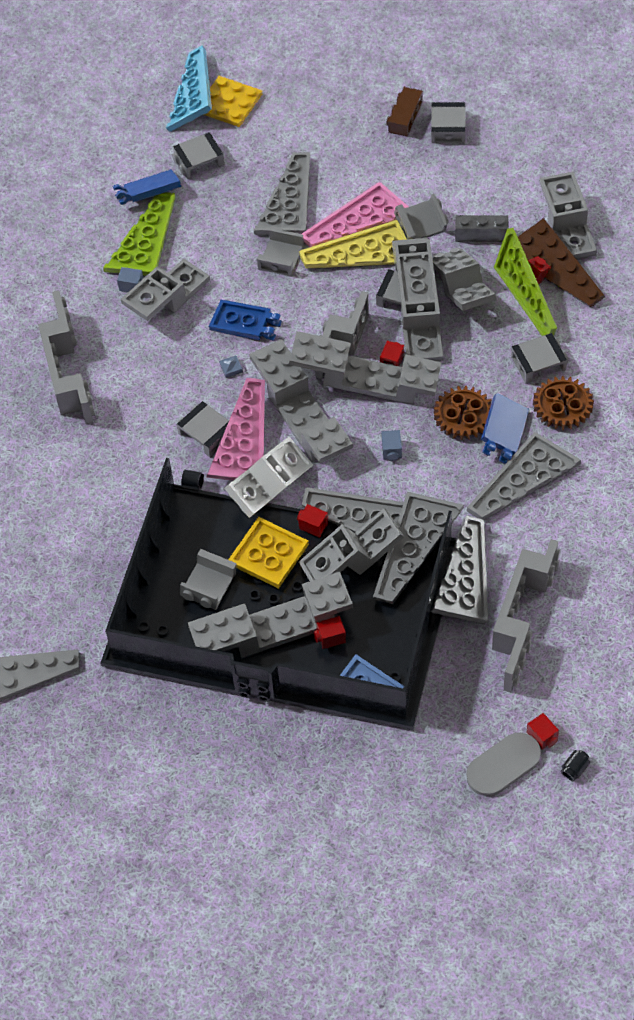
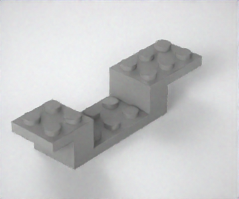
(418, 298)
(59, 340)
(364, 375)
(291, 396)
(273, 625)
(513, 635)

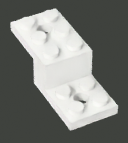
(268, 477)

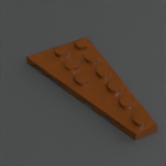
(565, 269)

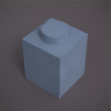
(129, 278)
(391, 445)

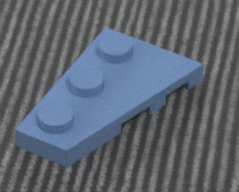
(362, 670)

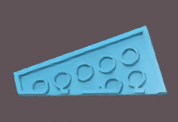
(194, 94)

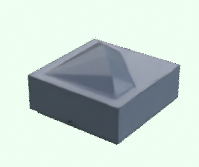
(230, 366)

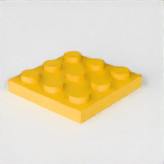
(232, 100)
(268, 552)

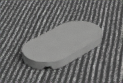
(503, 764)

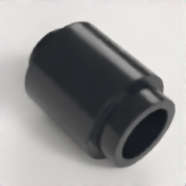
(575, 765)

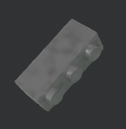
(481, 228)

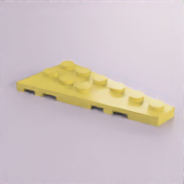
(357, 249)

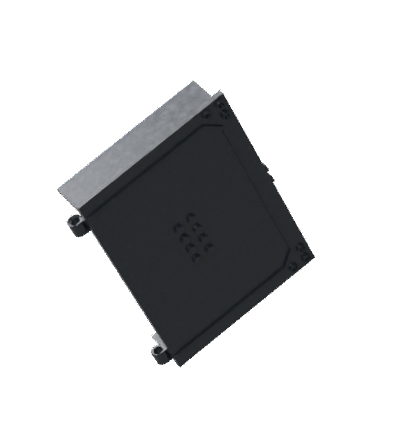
(151, 619)

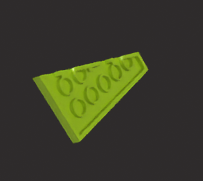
(145, 240)
(520, 280)

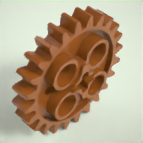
(454, 405)
(551, 408)

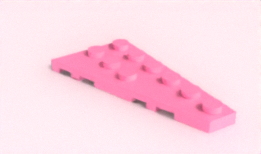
(365, 211)
(244, 435)

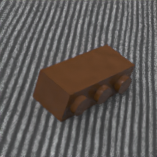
(404, 111)

